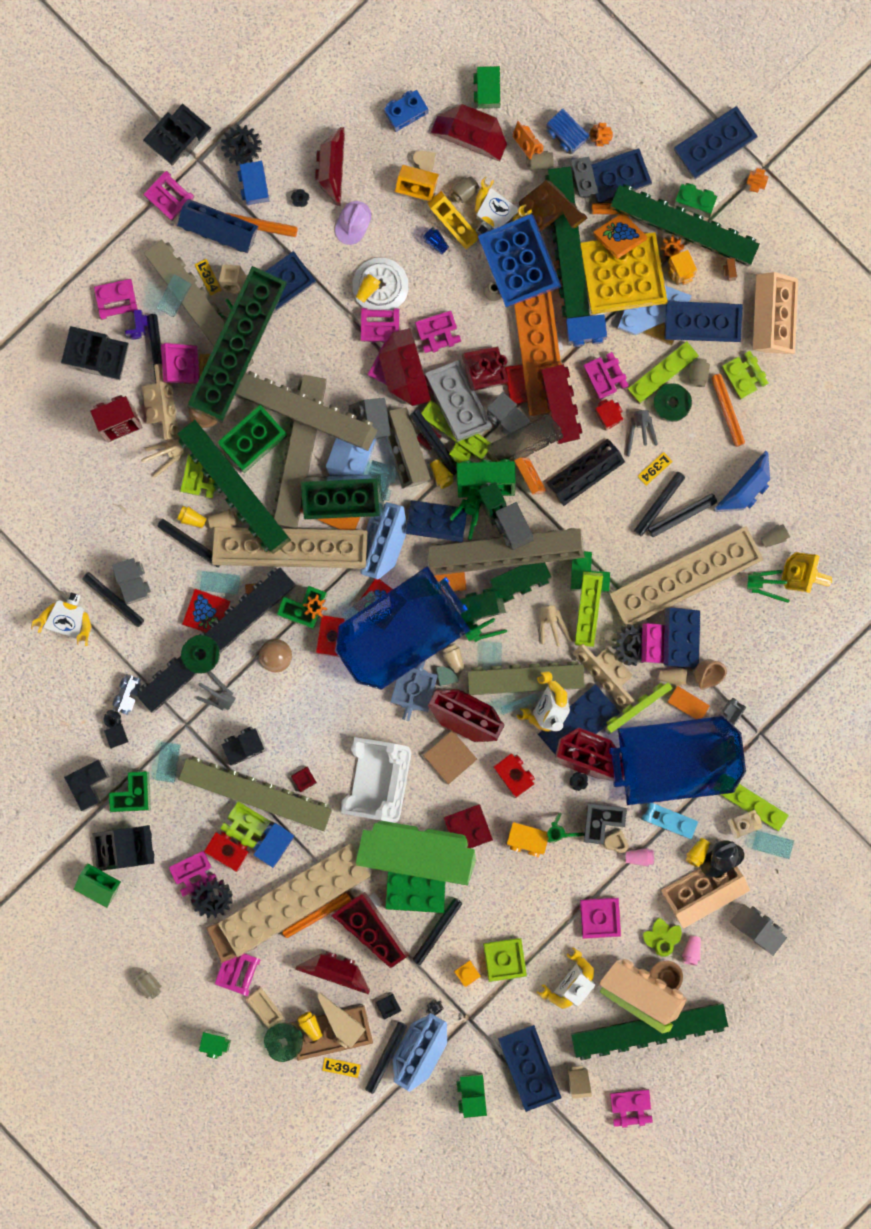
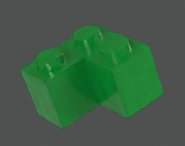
(582, 565)
(296, 611)
(137, 796)
(473, 1095)

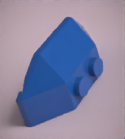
(747, 488)

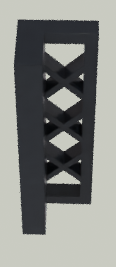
(588, 473)

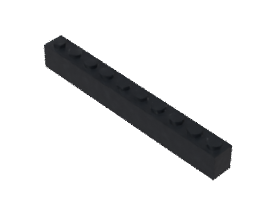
(222, 631)

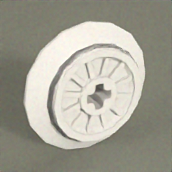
(393, 277)

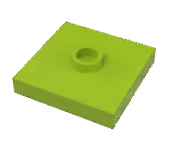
(505, 959)

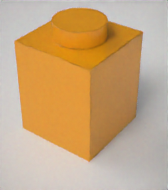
(467, 973)

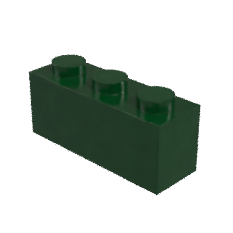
(491, 500)
(521, 580)
(482, 605)

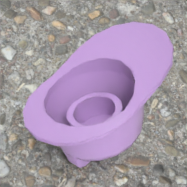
(353, 222)

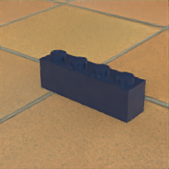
(217, 226)

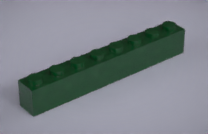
(681, 224)
(569, 252)
(234, 487)
(640, 1033)

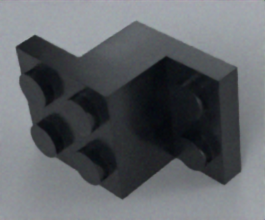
(177, 134)
(95, 353)
(123, 848)

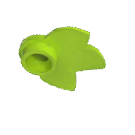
(663, 934)

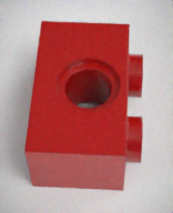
(328, 625)
(518, 786)
(215, 850)

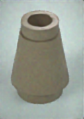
(492, 295)
(775, 536)

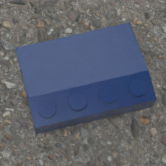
(519, 260)

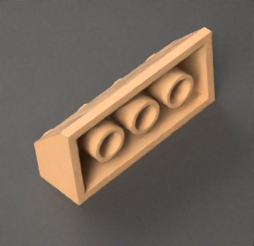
(775, 313)
(701, 895)
(643, 991)

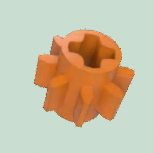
(601, 134)
(757, 180)
(672, 241)
(318, 611)

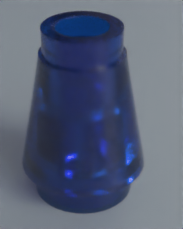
(435, 240)

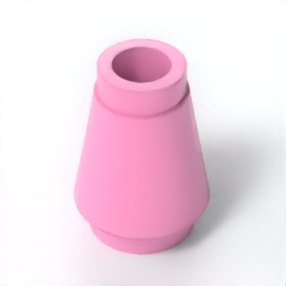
(641, 857)
(691, 953)

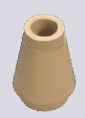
(224, 519)
(453, 657)
(674, 676)

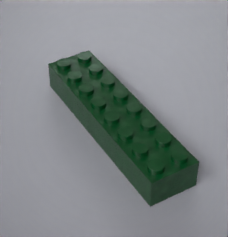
(237, 344)

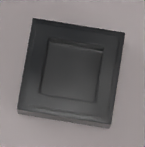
(116, 736)
(388, 1006)

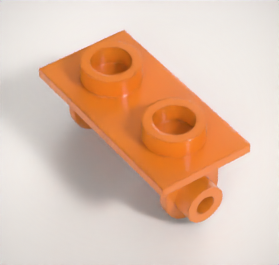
(526, 140)

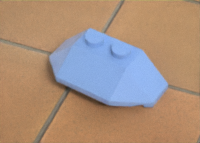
(348, 459)
(384, 540)
(419, 1051)

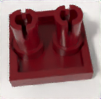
(485, 368)

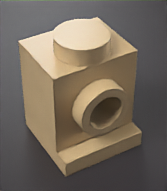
(745, 824)

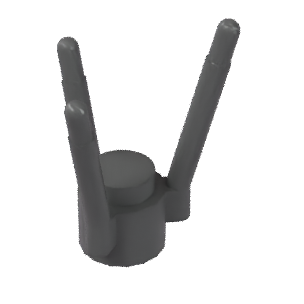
(642, 420)
(224, 700)

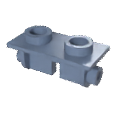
(127, 687)

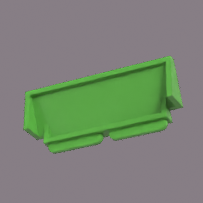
(417, 853)

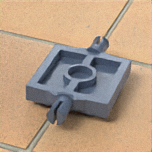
(414, 690)

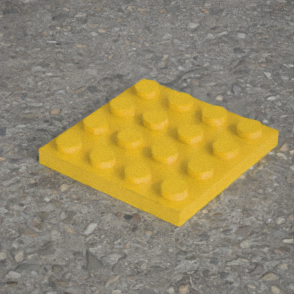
(623, 282)

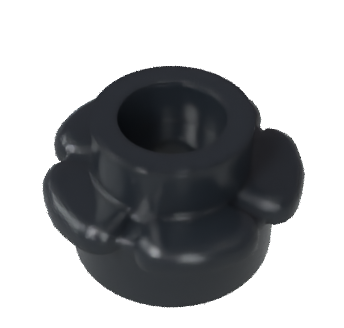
(300, 193)
(109, 721)
(578, 786)
(434, 1007)

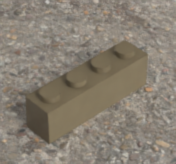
(406, 449)

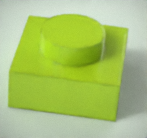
(459, 453)

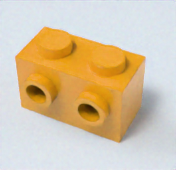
(417, 183)
(682, 268)
(528, 839)

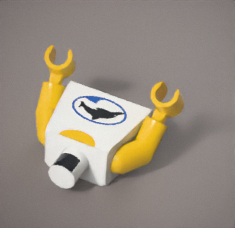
(494, 209)
(66, 619)
(551, 708)
(574, 986)

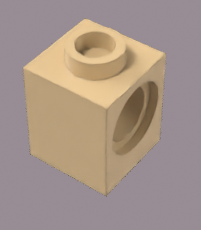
(232, 278)

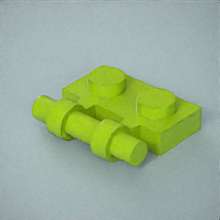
(739, 377)
(193, 480)
(249, 821)

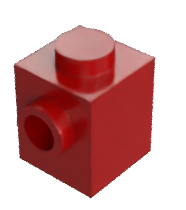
(609, 413)

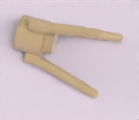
(173, 449)
(551, 615)

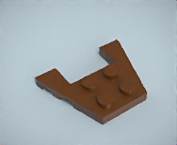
(549, 204)

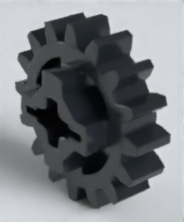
(248, 148)
(630, 643)
(201, 897)

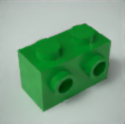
(488, 87)
(696, 200)
(97, 885)
(214, 1044)

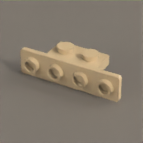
(160, 405)
(608, 673)

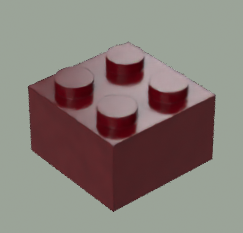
(471, 824)

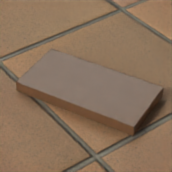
(328, 1042)

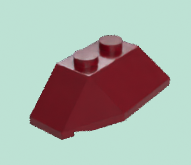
(471, 130)
(331, 165)
(403, 368)
(466, 715)
(587, 754)
(335, 970)

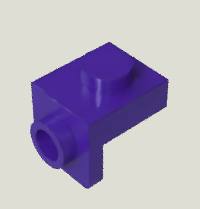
(140, 323)

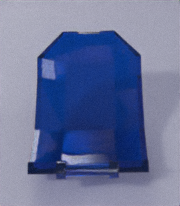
(400, 630)
(679, 760)

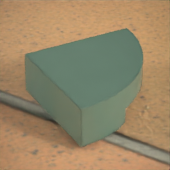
(446, 676)

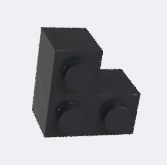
(244, 746)
(82, 783)

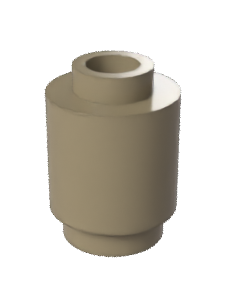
(541, 161)
(465, 189)
(699, 372)
(148, 984)

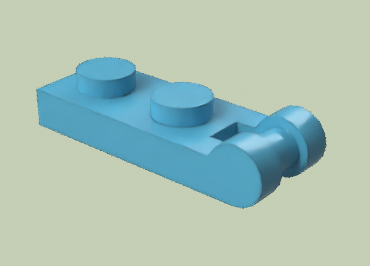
(670, 820)

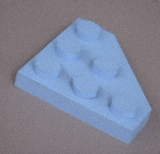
(643, 318)

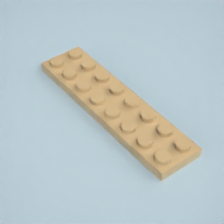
(306, 549)
(686, 577)
(293, 900)

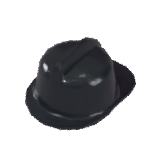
(722, 858)

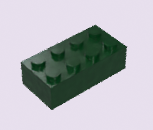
(342, 496)

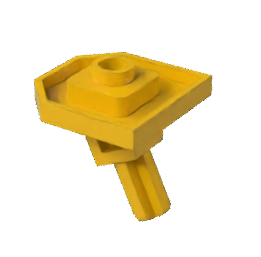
(801, 573)

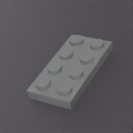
(457, 401)

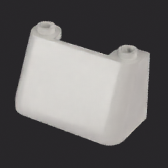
(378, 780)

